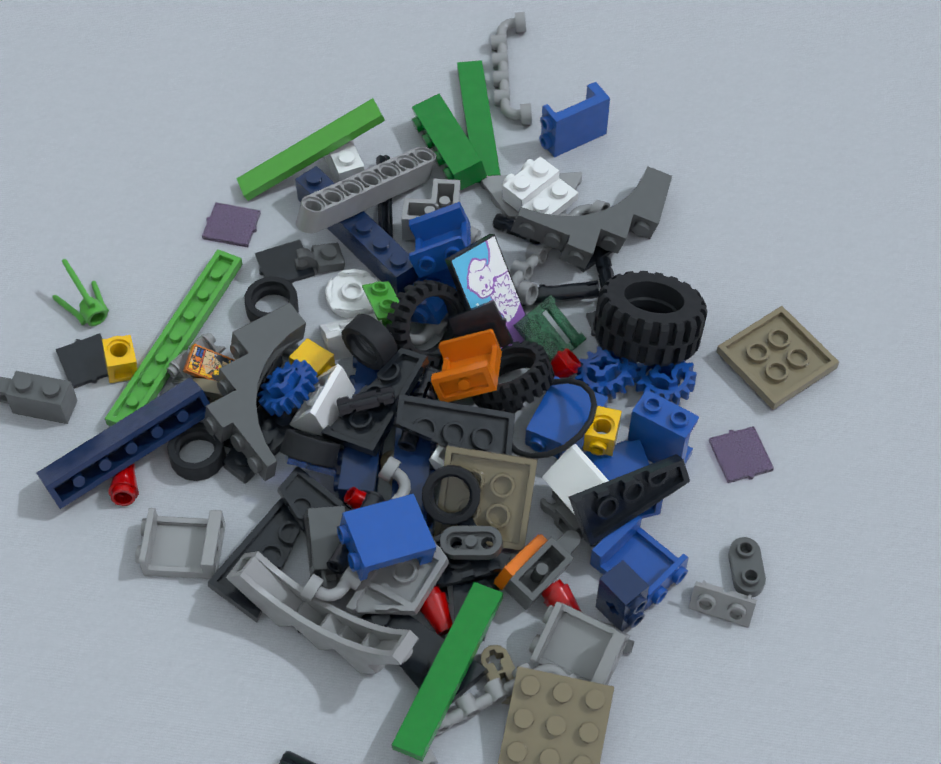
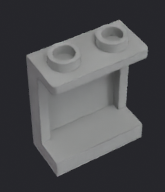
(181, 545)
(578, 644)

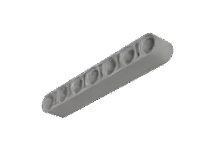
(365, 190)

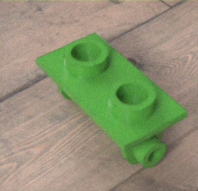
(380, 298)

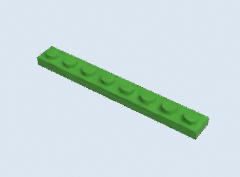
(177, 335)

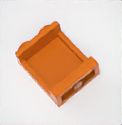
(468, 366)

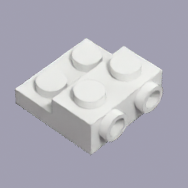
(538, 188)

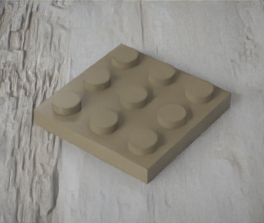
(777, 357)
(505, 492)
(555, 720)

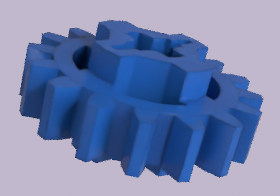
(607, 372)
(665, 380)
(288, 387)

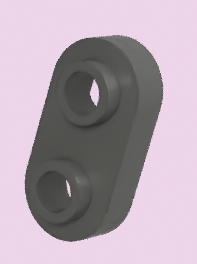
(472, 541)
(746, 564)

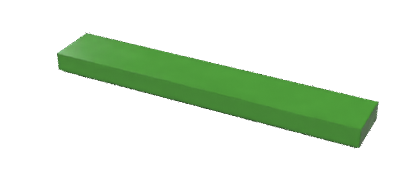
(310, 149)

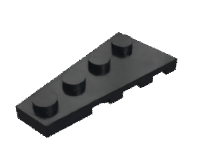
(273, 539)

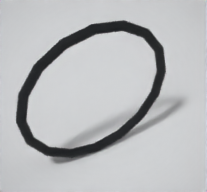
(578, 436)

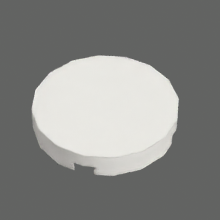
(346, 293)

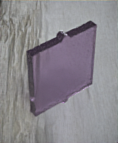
(231, 224)
(741, 454)

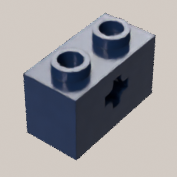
(622, 596)

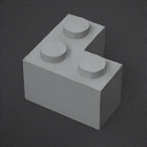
(444, 193)

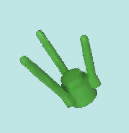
(91, 310)

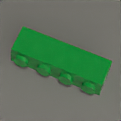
(448, 141)

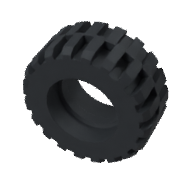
(649, 318)

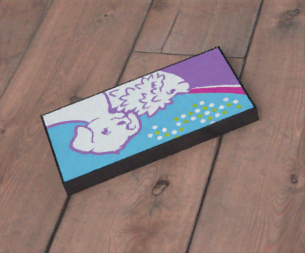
(483, 276)

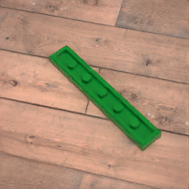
(478, 114)
(447, 672)

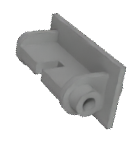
(177, 364)
(727, 606)

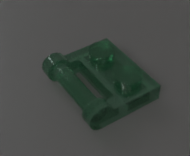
(536, 328)

